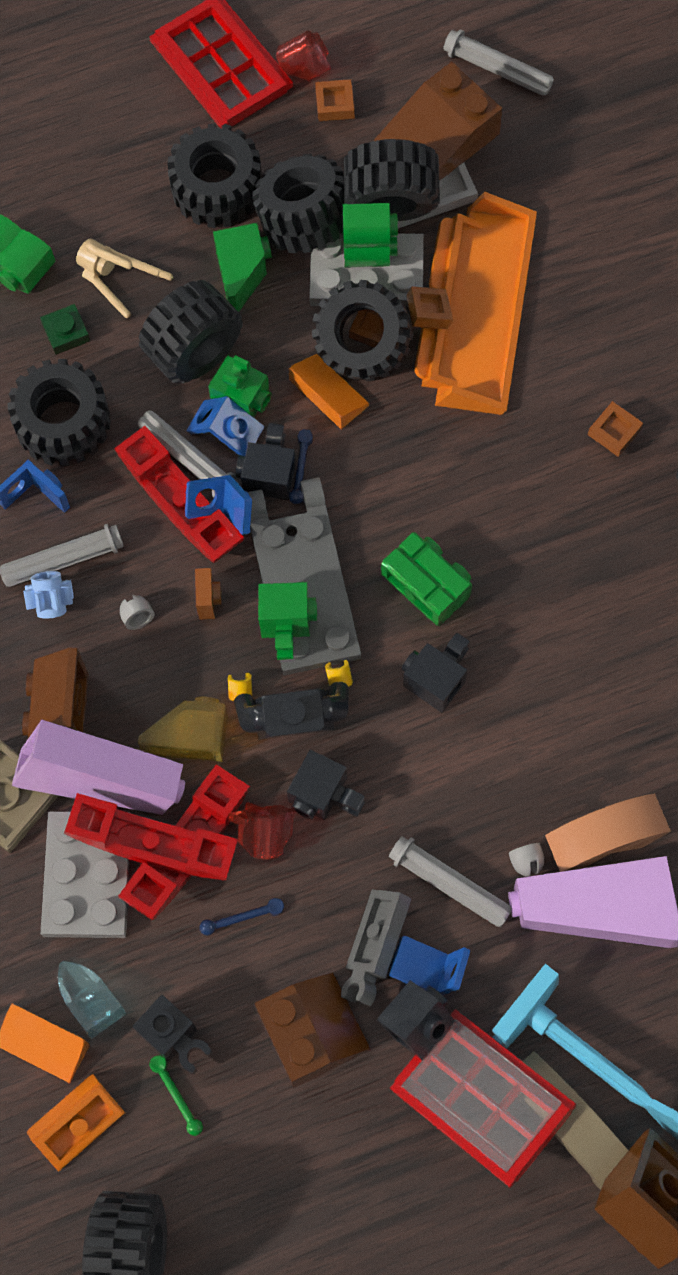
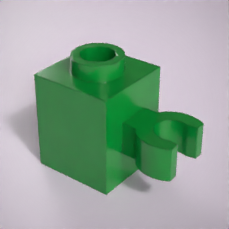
(241, 384)
(285, 614)

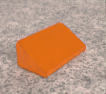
(327, 390)
(42, 1043)
(75, 1122)

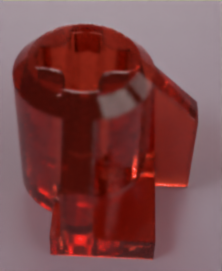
(303, 56)
(264, 829)

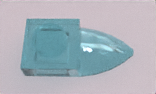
(88, 998)

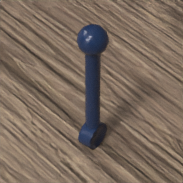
(305, 438)
(274, 907)

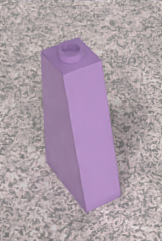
(74, 762)
(602, 902)

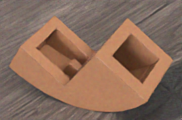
(606, 831)

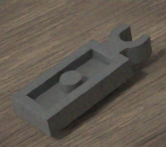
(374, 944)

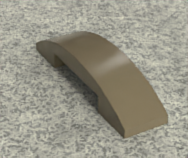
(583, 1132)

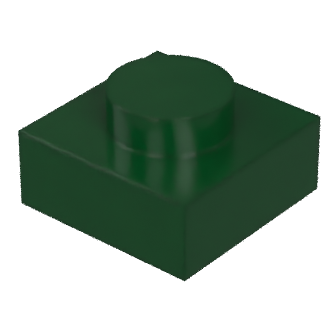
(65, 329)

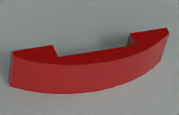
(167, 488)
(218, 795)
(150, 841)

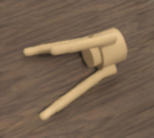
(101, 259)

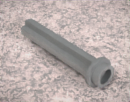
(497, 62)
(181, 448)
(62, 555)
(450, 881)

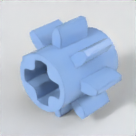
(48, 594)

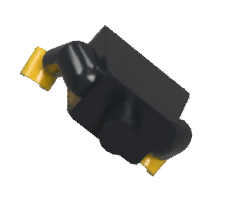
(292, 711)

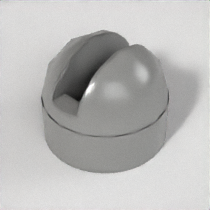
(136, 612)
(527, 859)

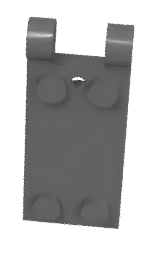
(310, 559)

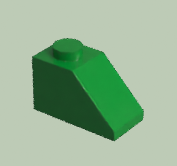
(241, 261)

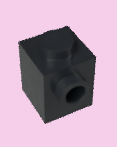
(417, 1018)

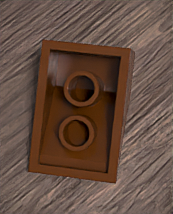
(449, 117)

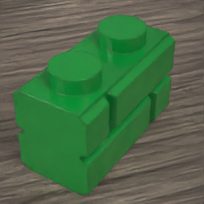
(427, 577)

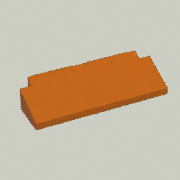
(485, 270)

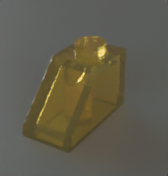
(189, 731)

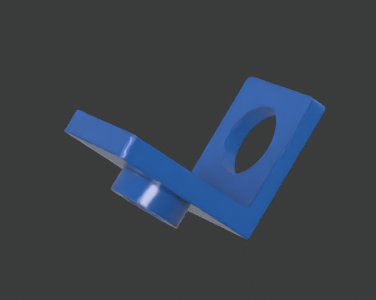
(227, 423)
(28, 475)
(228, 497)
(428, 965)

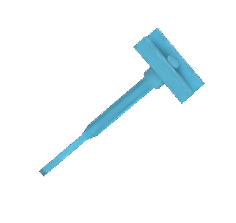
(531, 1011)

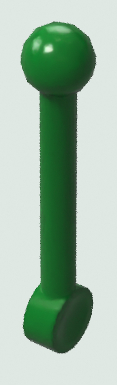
(159, 1065)

